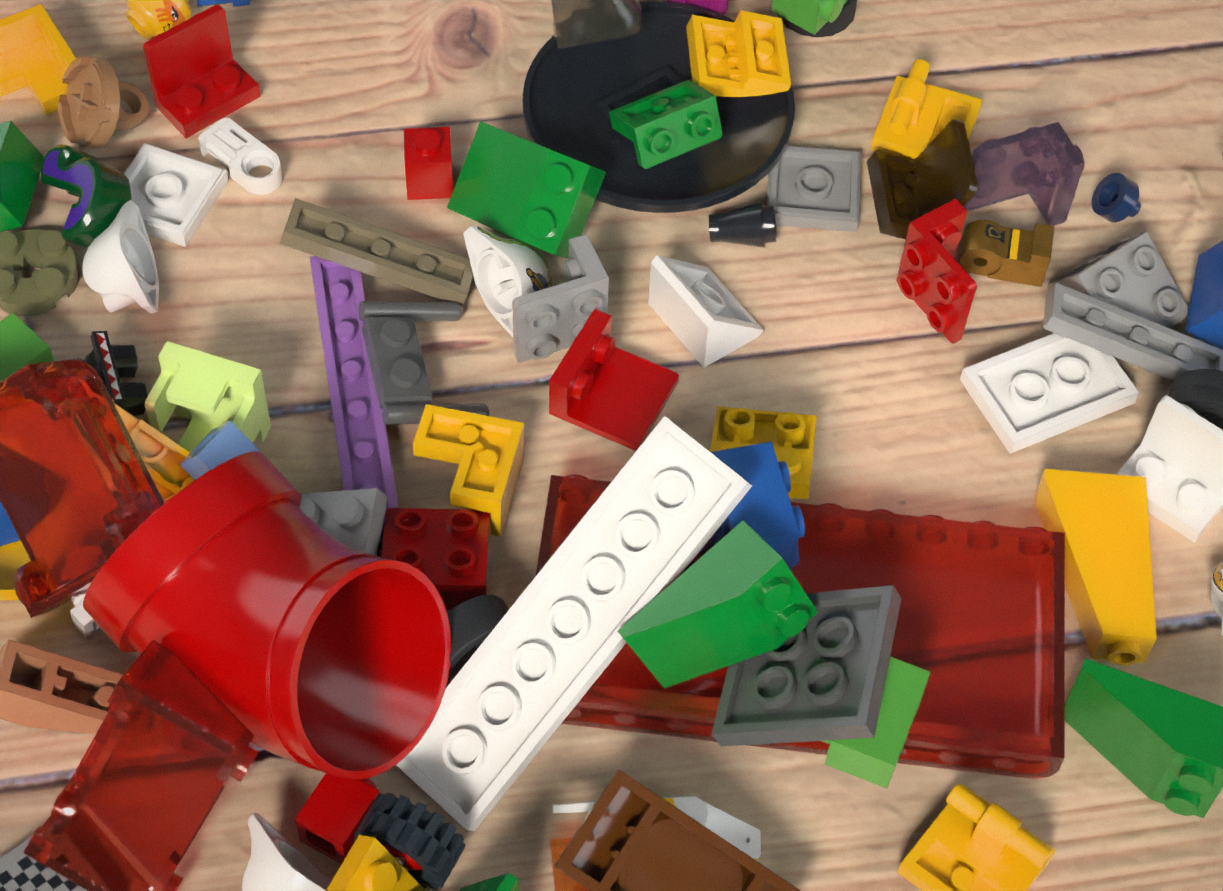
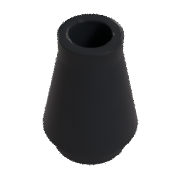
(744, 225)

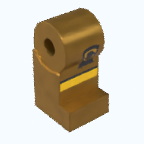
(1007, 252)

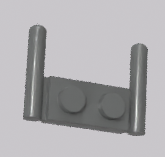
(398, 358)

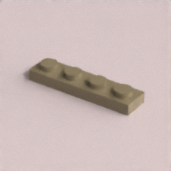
(377, 252)

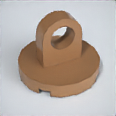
(92, 103)

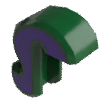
(99, 188)

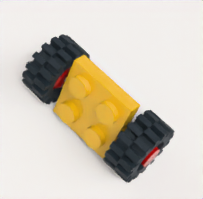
(399, 849)

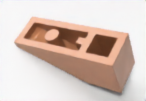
(52, 690)

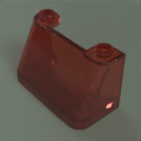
(67, 479)
(145, 780)

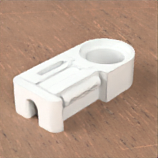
(240, 154)

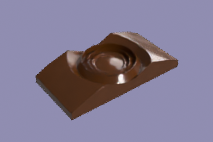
(650, 845)

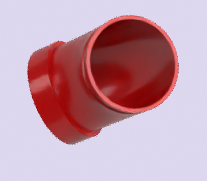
(290, 628)

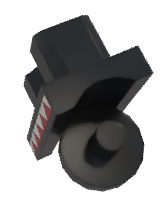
(114, 363)

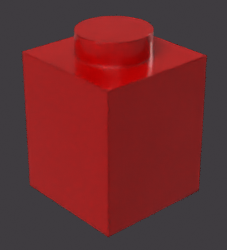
(428, 163)
(335, 814)

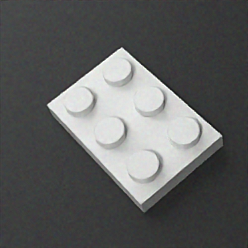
(1046, 389)

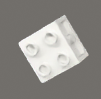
(1181, 468)

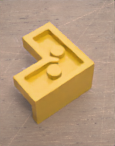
(33, 57)
(487, 455)

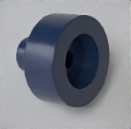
(1116, 198)

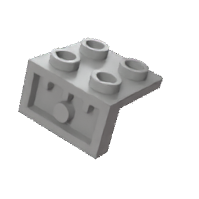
(1131, 278)
(555, 315)

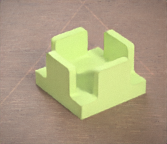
(208, 393)

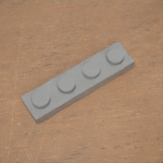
(1126, 334)

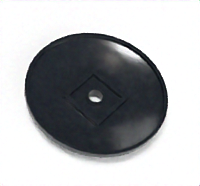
(577, 86)

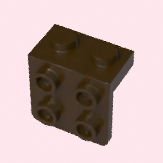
(913, 188)

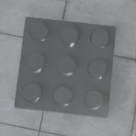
(817, 682)

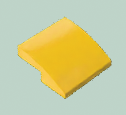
(738, 56)

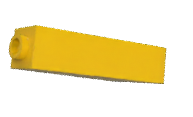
(1104, 558)

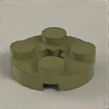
(40, 250)

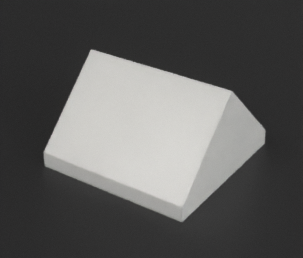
(699, 309)

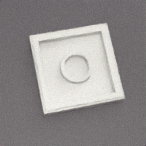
(173, 192)

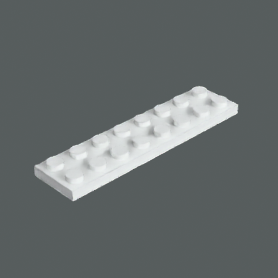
(568, 621)

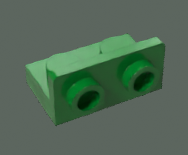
(669, 122)

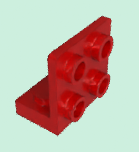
(196, 72)
(931, 272)
(609, 387)
(444, 546)

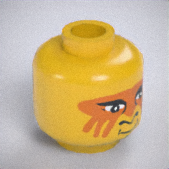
(156, 16)

